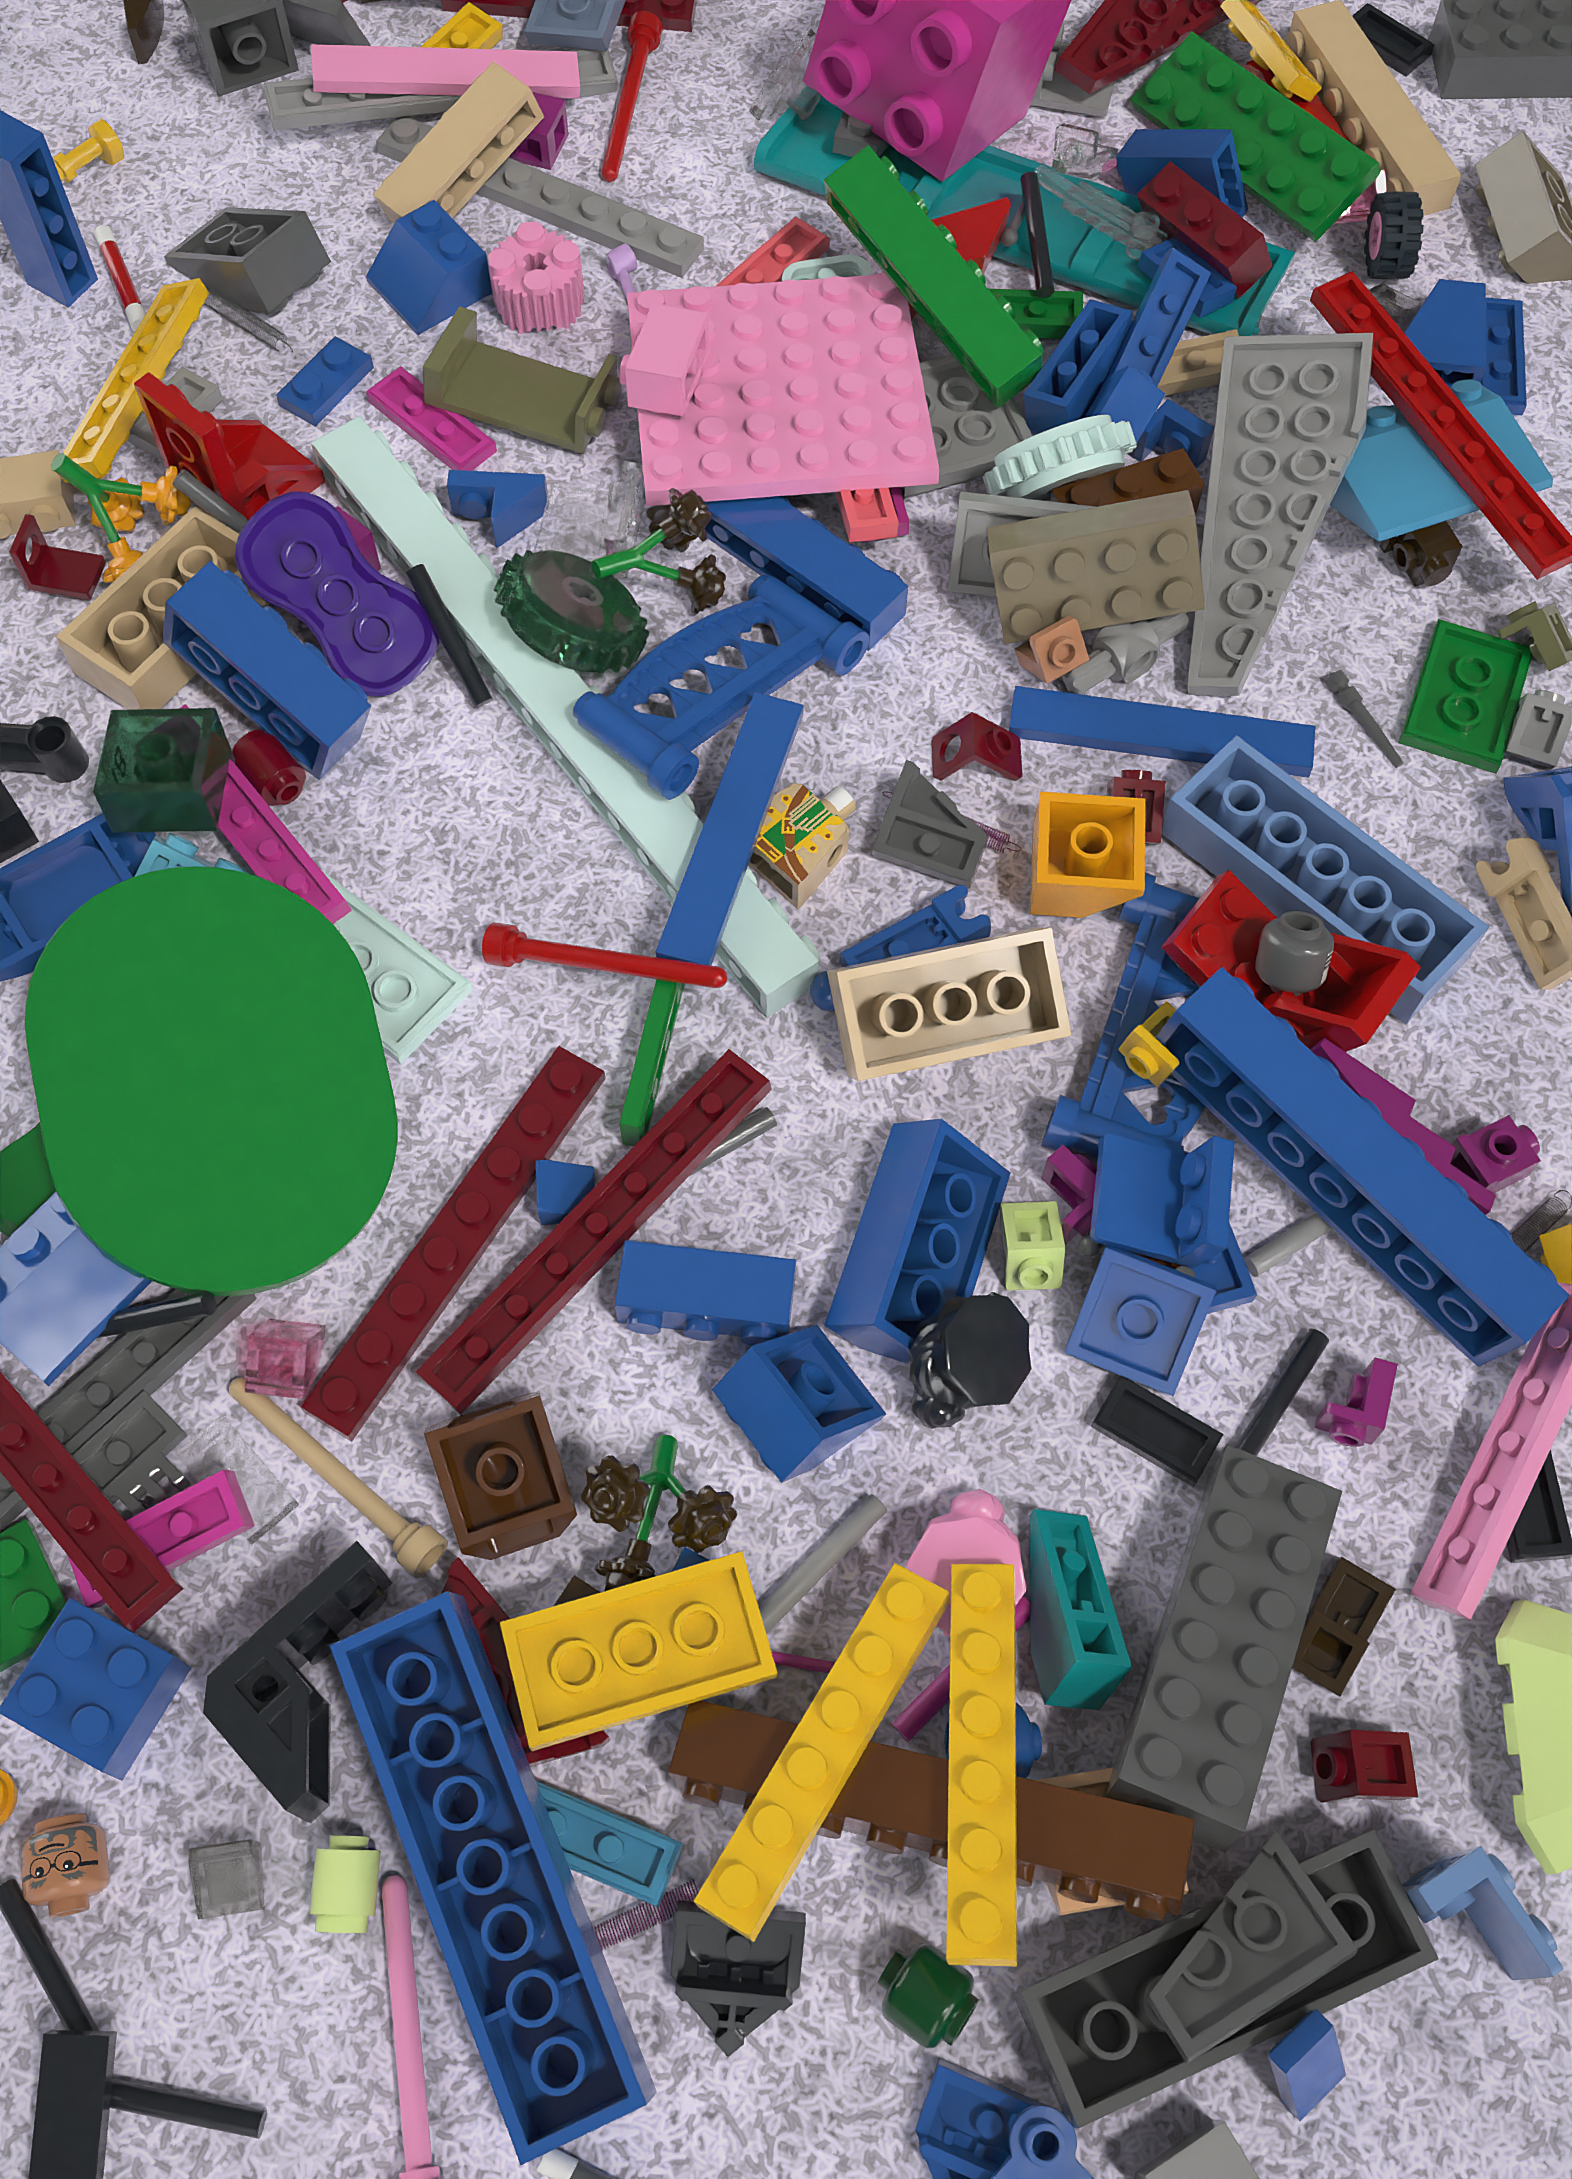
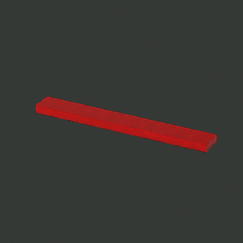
(1448, 428)

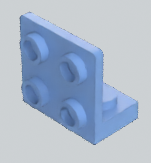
(1484, 1890)

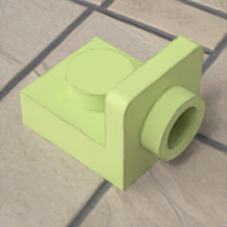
(1032, 1245)

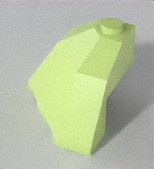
(1538, 1726)

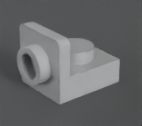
(1540, 728)

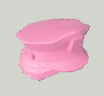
(967, 1535)

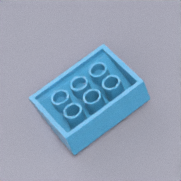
(1403, 486)

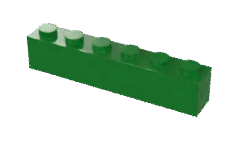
(934, 276)

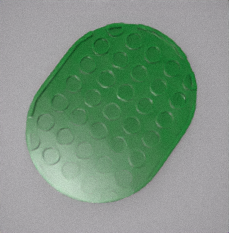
(210, 1080)

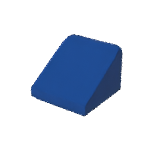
(561, 1188)

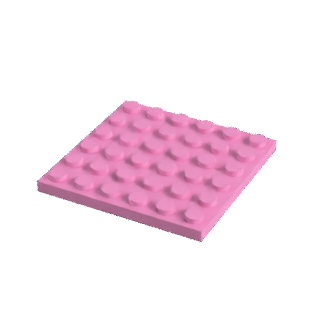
(797, 395)

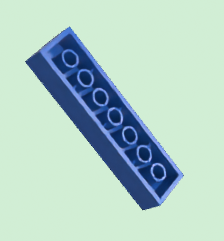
(1358, 1172)
(493, 1877)

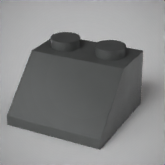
(241, 41)

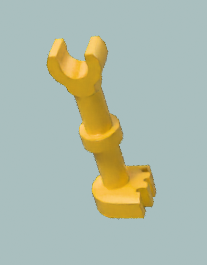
(101, 142)

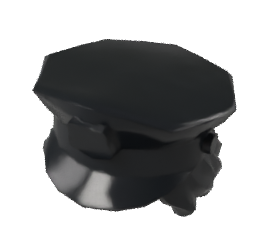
(968, 1358)

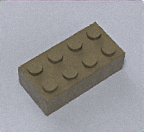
(1097, 565)

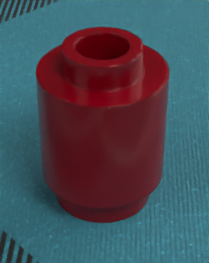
(269, 767)

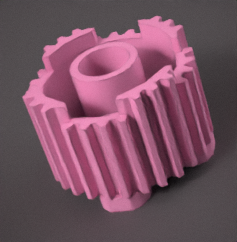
(536, 279)

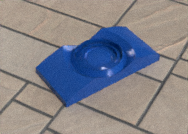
(57, 880)

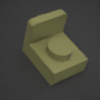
(1550, 637)

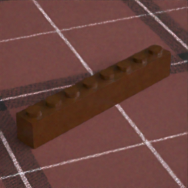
(901, 1801)

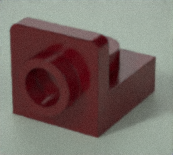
(1140, 785)
(1363, 1766)

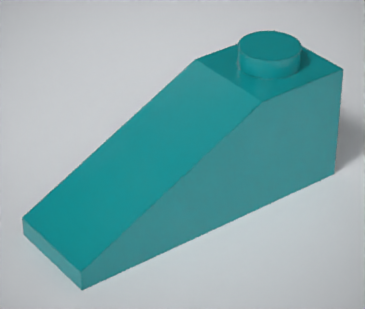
(1072, 1614)

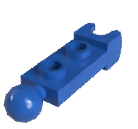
(924, 930)

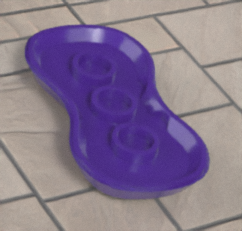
(308, 563)

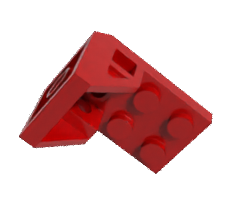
(231, 457)
(1345, 1009)

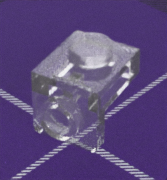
(1079, 153)

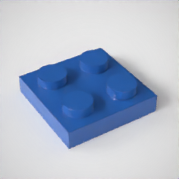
(1140, 1319)

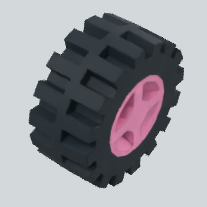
(1393, 235)

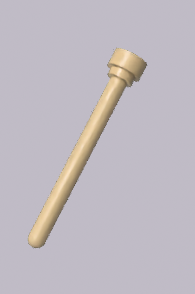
(415, 1544)

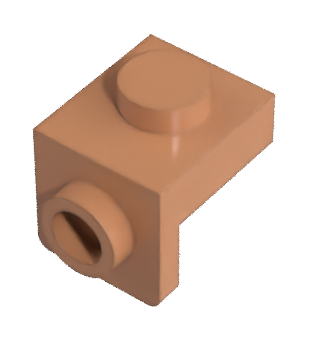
(1053, 650)

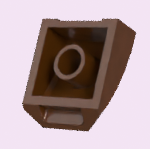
(501, 1477)

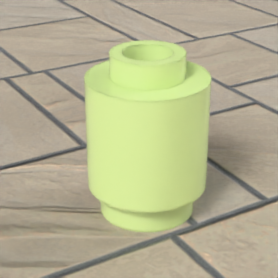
(345, 1885)

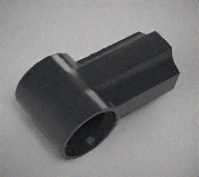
(43, 747)

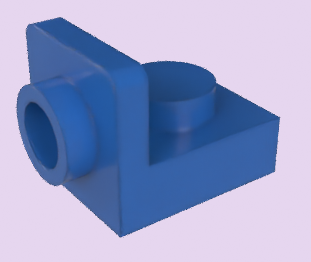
(1175, 429)

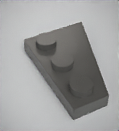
(1251, 1954)

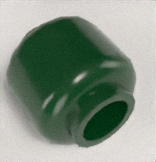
(927, 1996)

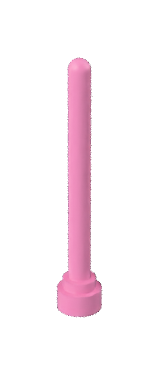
(407, 2032)

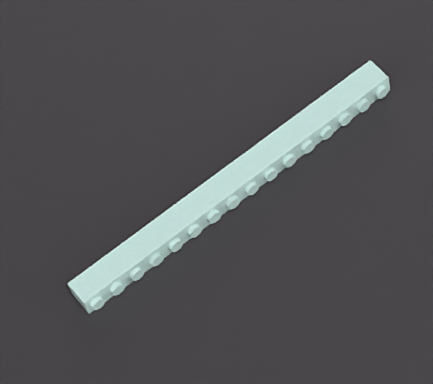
(659, 832)

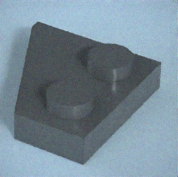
(928, 832)

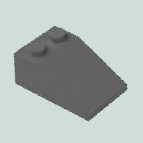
(253, 256)

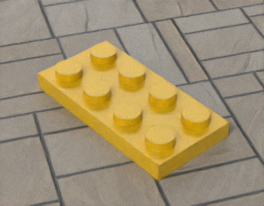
(637, 1650)

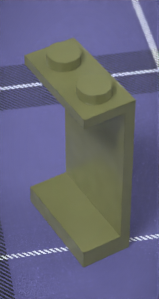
(517, 389)

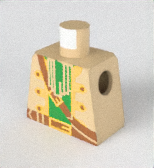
(802, 840)

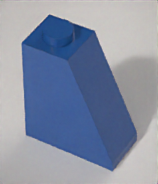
(1201, 153)
(1453, 330)

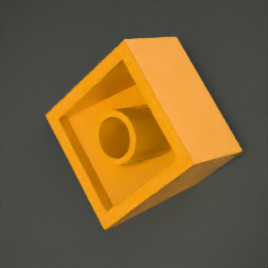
(1086, 853)

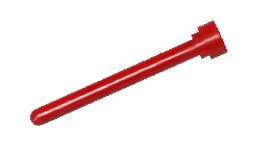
(644, 37)
(507, 945)

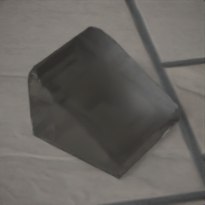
(1396, 304)
(227, 1878)

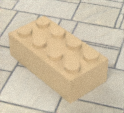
(120, 634)
(949, 1003)

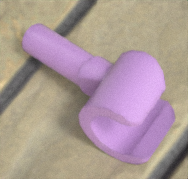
(621, 264)

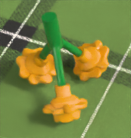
(118, 505)

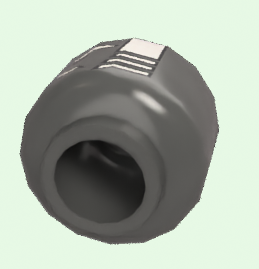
(1294, 953)

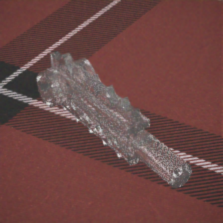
(1133, 229)

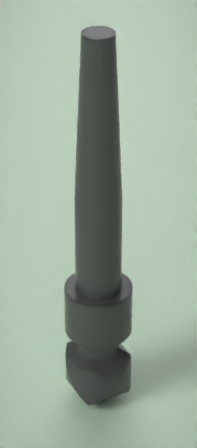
(1352, 700)

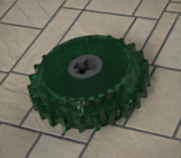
(570, 613)

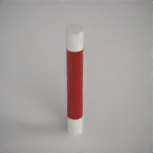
(120, 275)

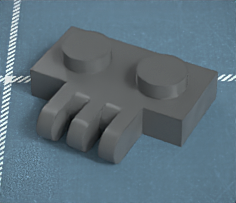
(131, 1454)

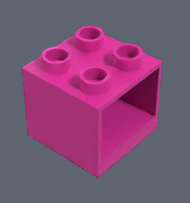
(934, 72)

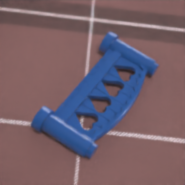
(663, 745)
(1145, 979)

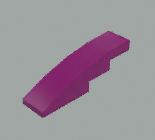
(1396, 1110)

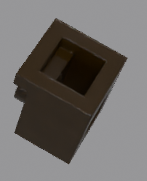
(1425, 553)

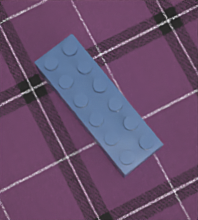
(1312, 859)

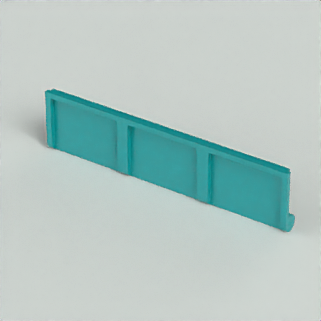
(1079, 253)

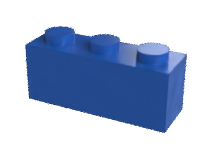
(1076, 367)
(704, 1292)

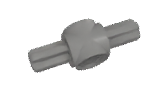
(1124, 651)

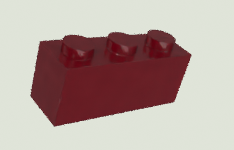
(1207, 227)

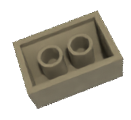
(1527, 211)

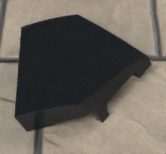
(731, 1978)

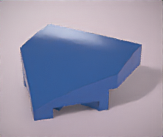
(968, 2124)

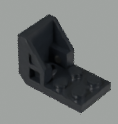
(289, 1735)

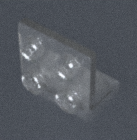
(594, 520)

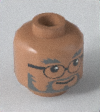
(64, 1864)

